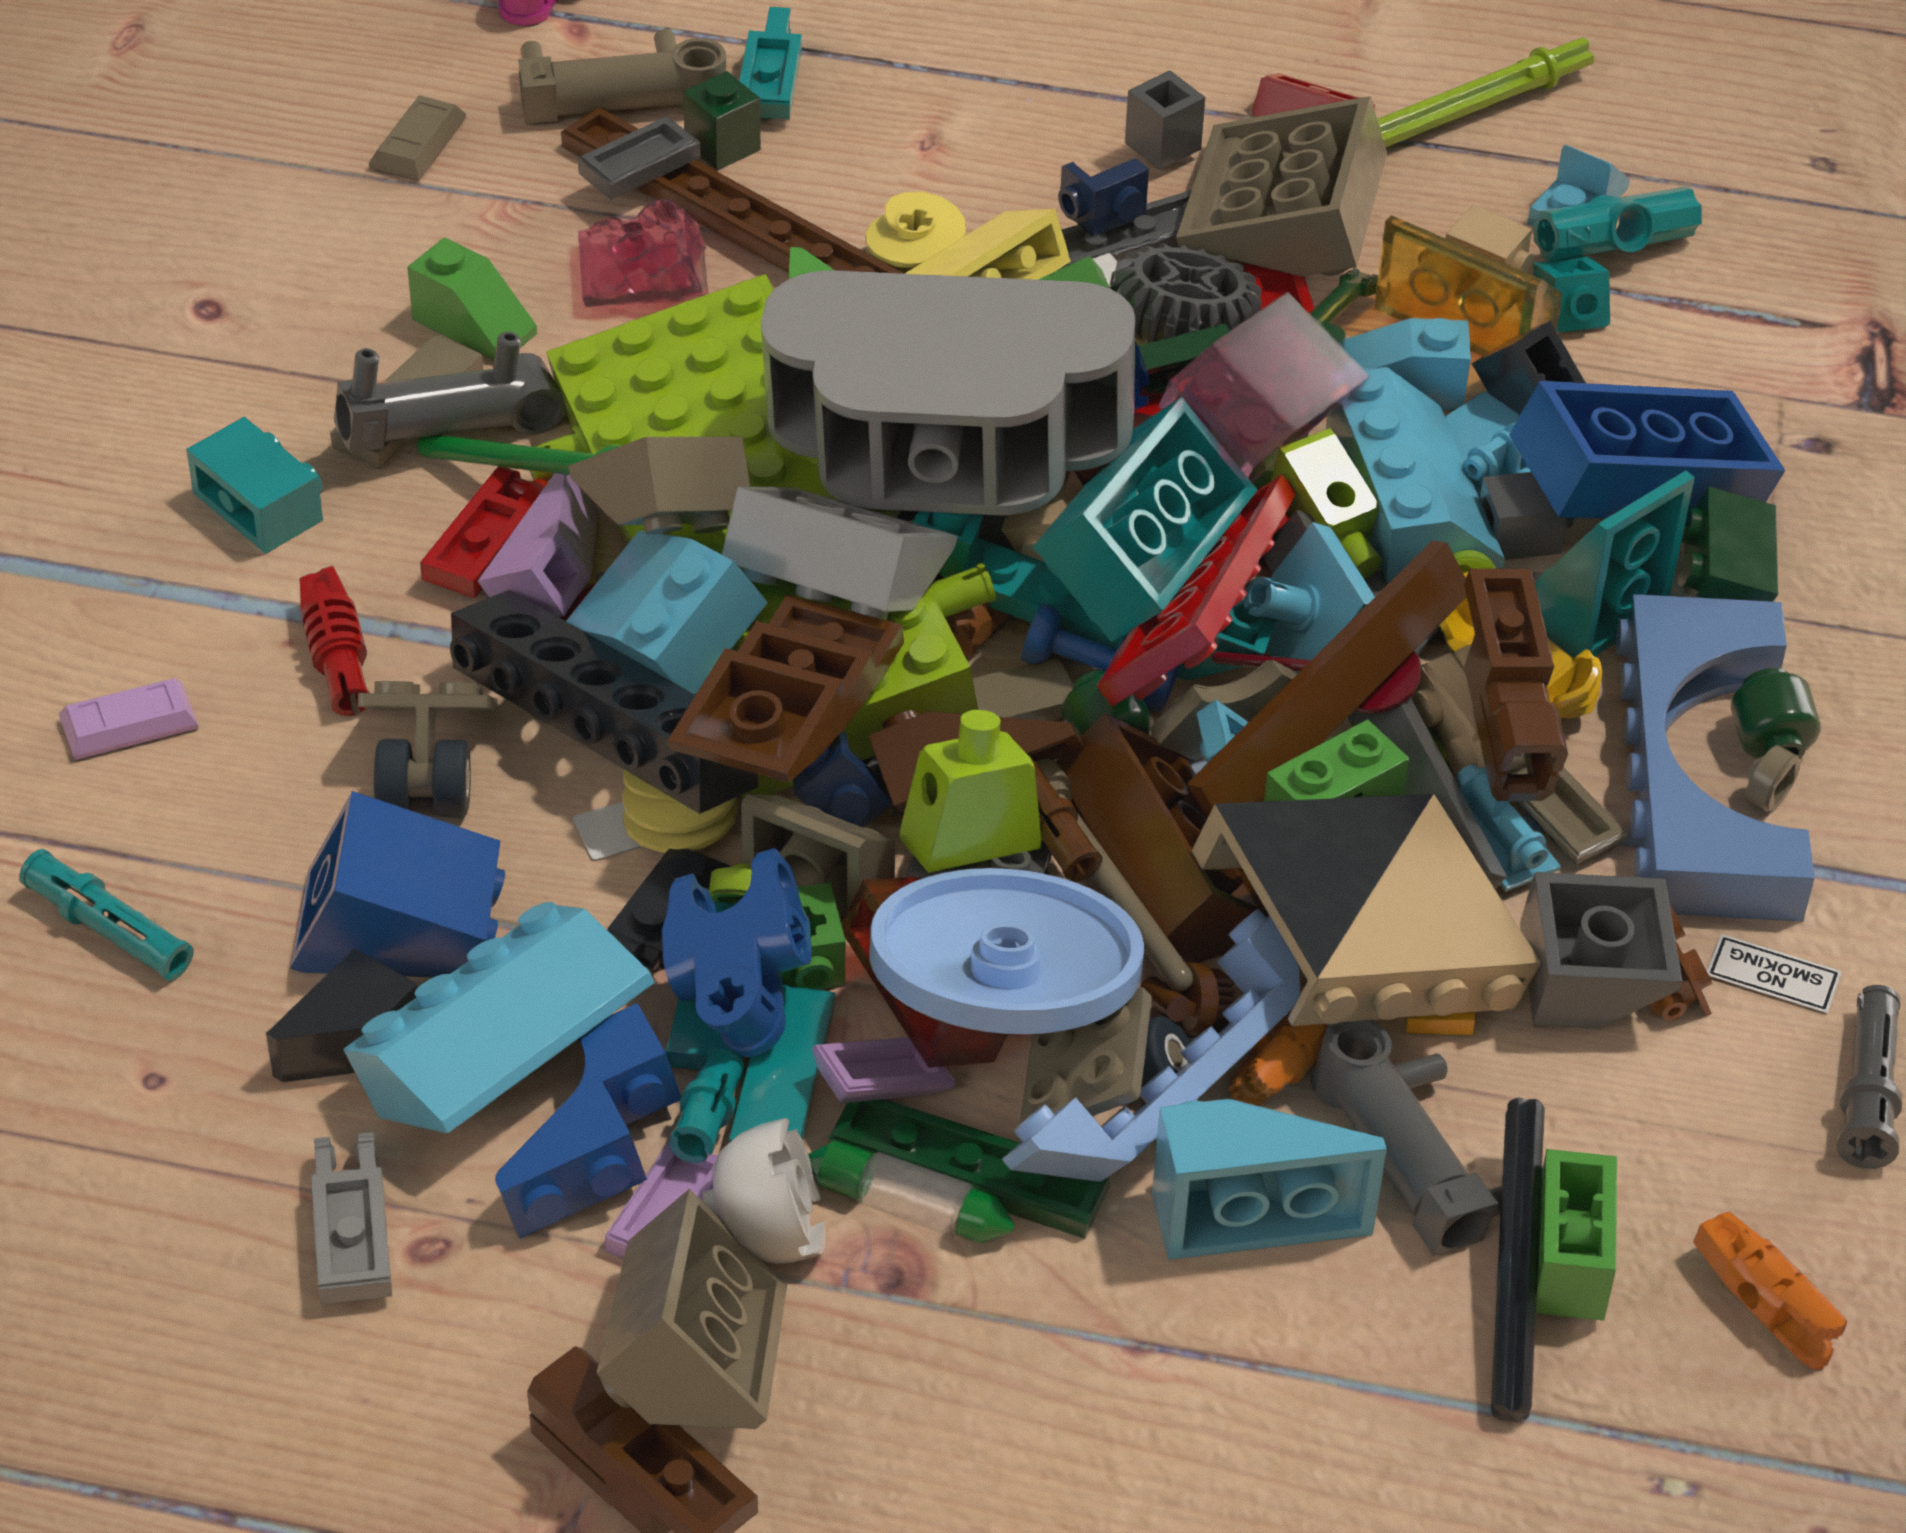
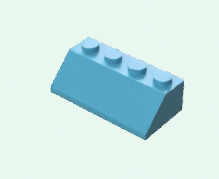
(1413, 472)
(494, 1018)

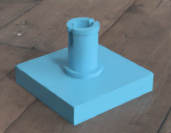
(1309, 595)

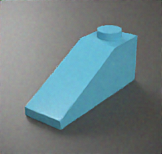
(1423, 352)

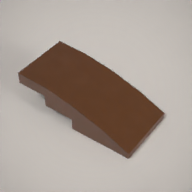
(787, 689)

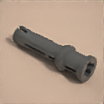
(1871, 1096)

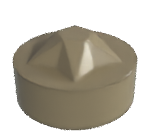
(1772, 778)

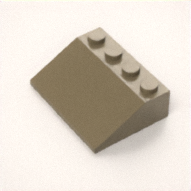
(1288, 189)

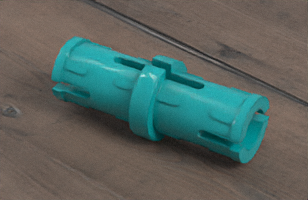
(707, 1105)

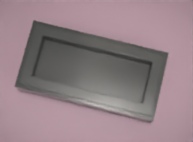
(638, 157)

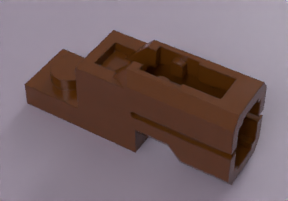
(1509, 684)
(641, 1469)

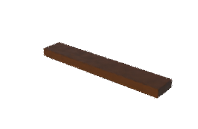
(1335, 679)

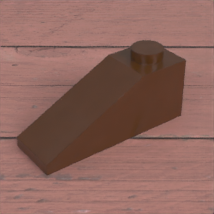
(908, 733)

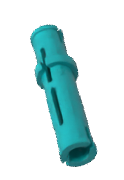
(53, 879)

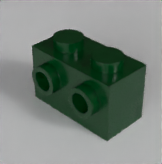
(1730, 548)

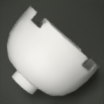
(767, 1193)

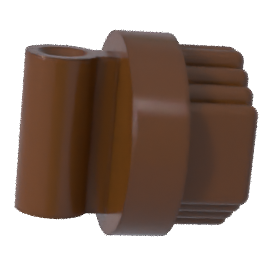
(1199, 1004)

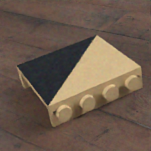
(1375, 905)

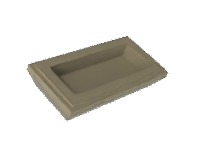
(418, 138)
(1574, 819)

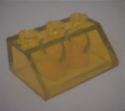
(1441, 279)

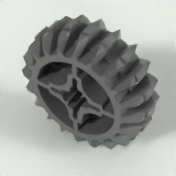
(1183, 291)

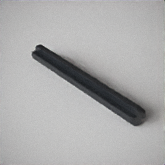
(1518, 1261)

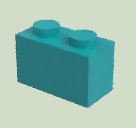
(255, 484)

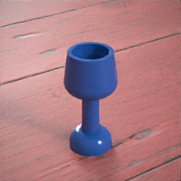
(1047, 638)

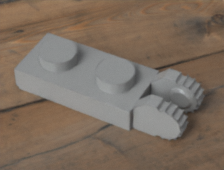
(350, 1225)

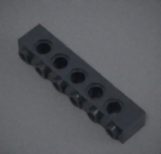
(589, 695)

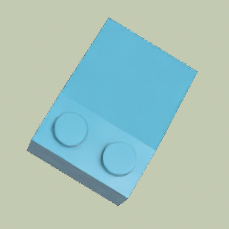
(670, 606)
(1260, 1179)

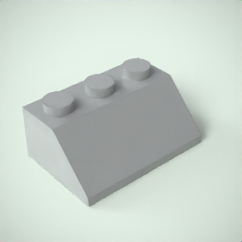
(834, 549)

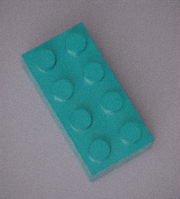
(1146, 520)

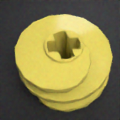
(914, 229)
(665, 823)

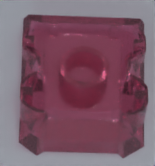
(643, 258)

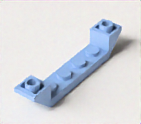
(1079, 1148)

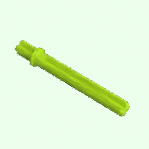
(1538, 70)

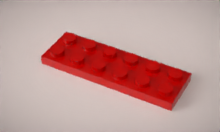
(1202, 605)

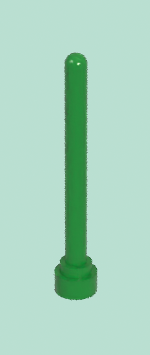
(502, 454)

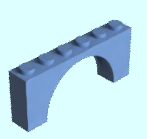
(1709, 854)

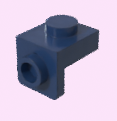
(1105, 198)
(842, 785)

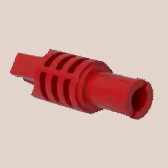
(334, 637)

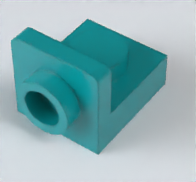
(1584, 291)

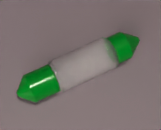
(910, 1192)

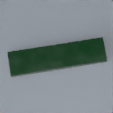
(973, 1158)

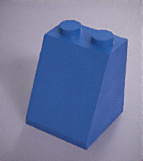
(397, 891)

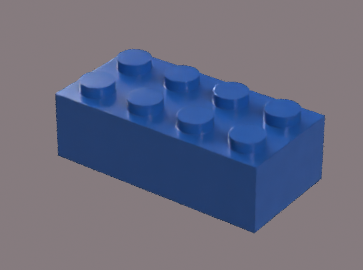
(1615, 443)

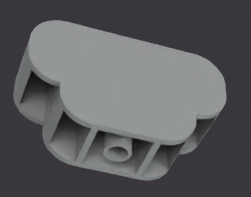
(948, 386)

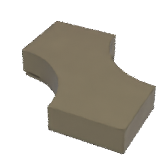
(1179, 725)

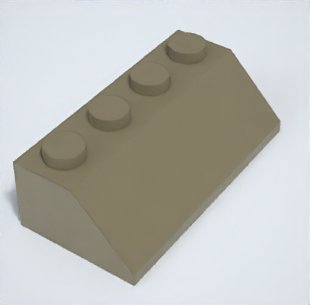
(693, 1324)

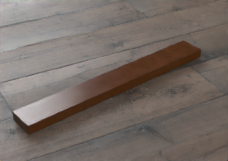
(728, 206)

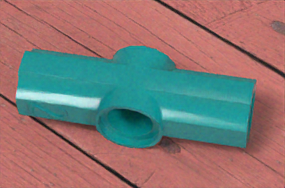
(1592, 225)

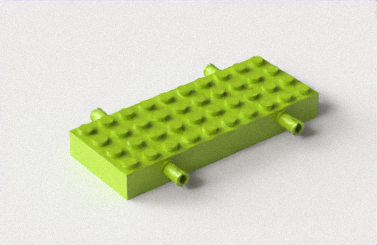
(703, 376)

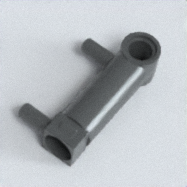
(511, 394)
(1376, 1096)

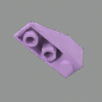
(549, 550)

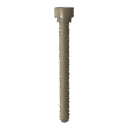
(1116, 888)

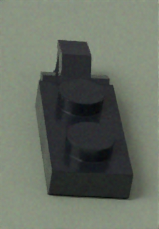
(643, 917)

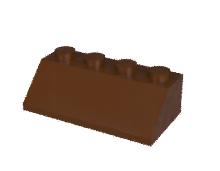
(1147, 825)

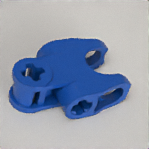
(738, 955)

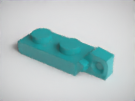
(773, 64)

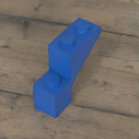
(585, 1145)

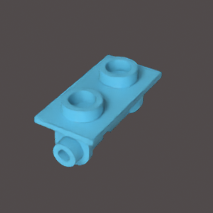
(1510, 837)

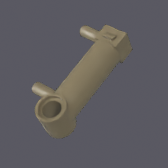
(616, 81)

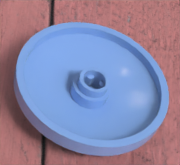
(1006, 951)

